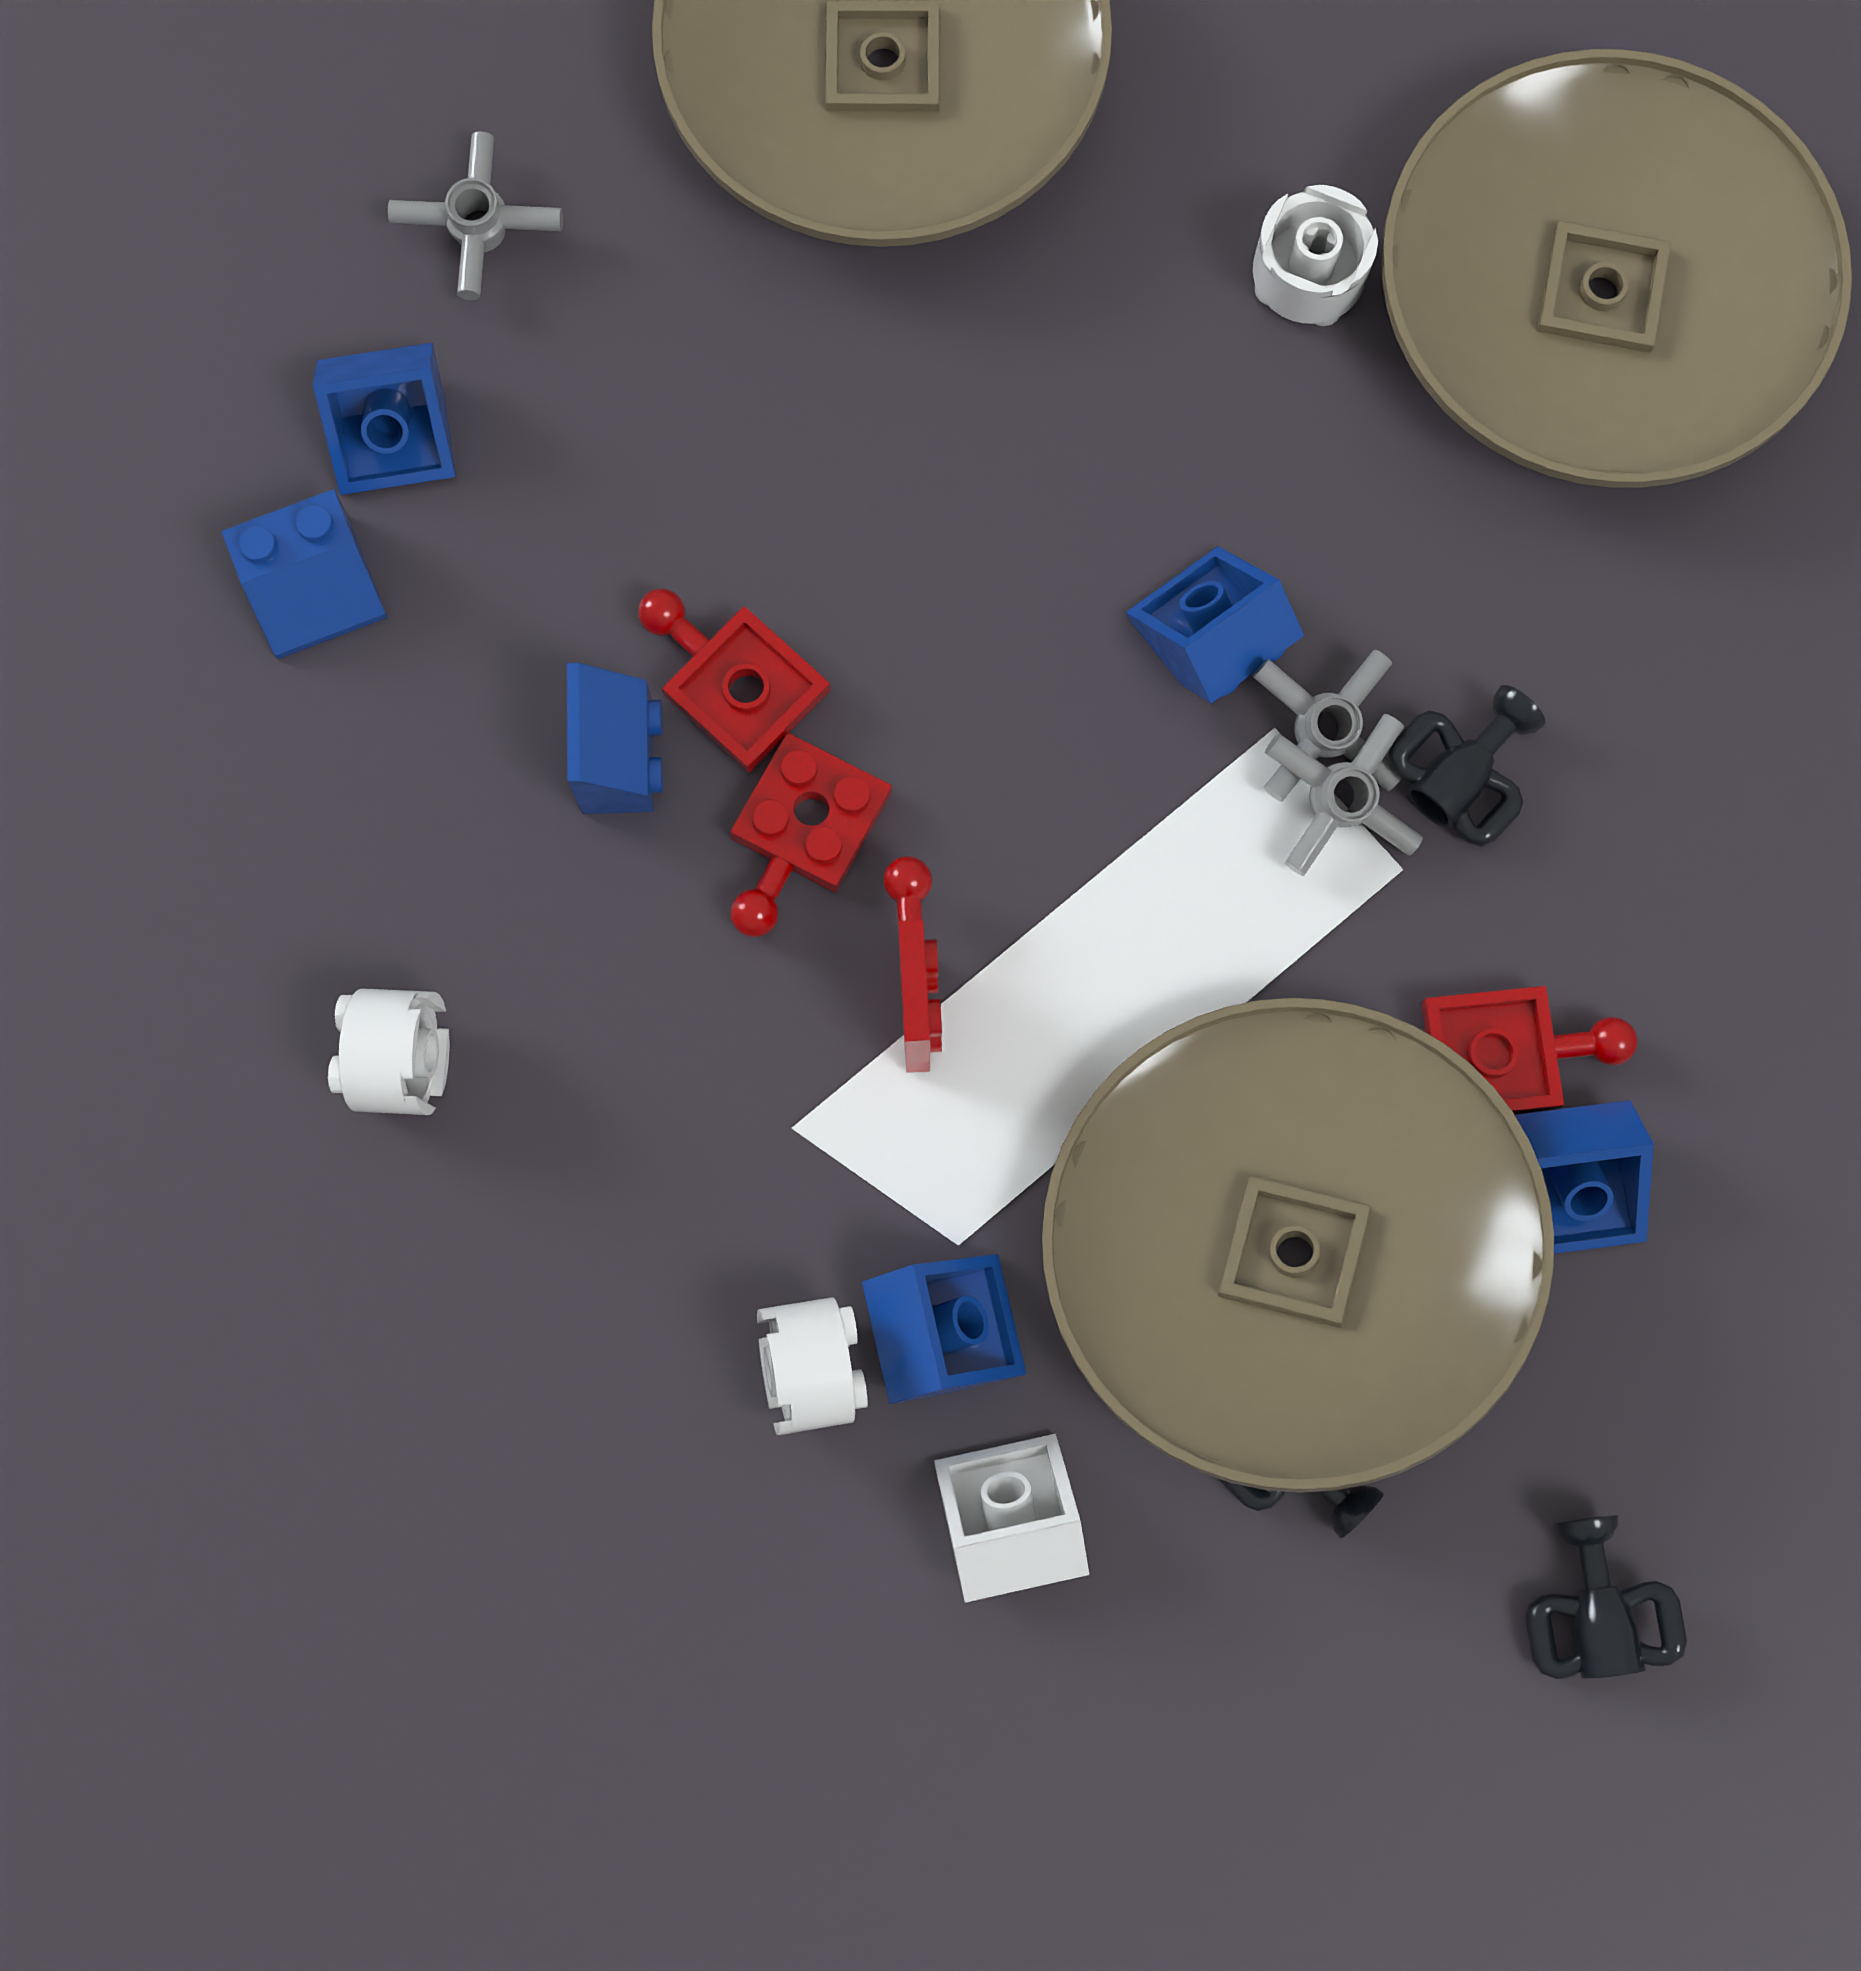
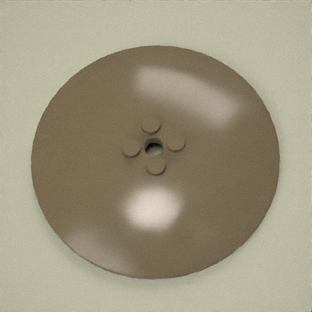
(870, 154)
(1634, 176)
(1318, 1131)

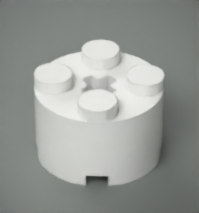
(1314, 255)
(390, 1051)
(810, 1365)

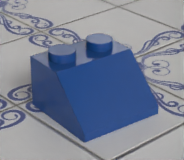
(384, 418)
(304, 574)
(1217, 623)
(612, 741)
(1594, 1173)
(943, 1327)

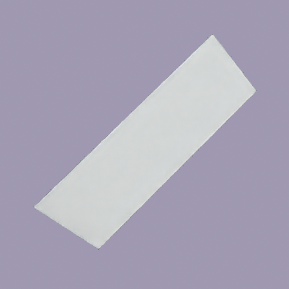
(1159, 936)

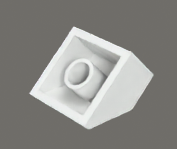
(1011, 1518)

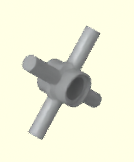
(468, 197)
(1341, 705)
(1366, 794)

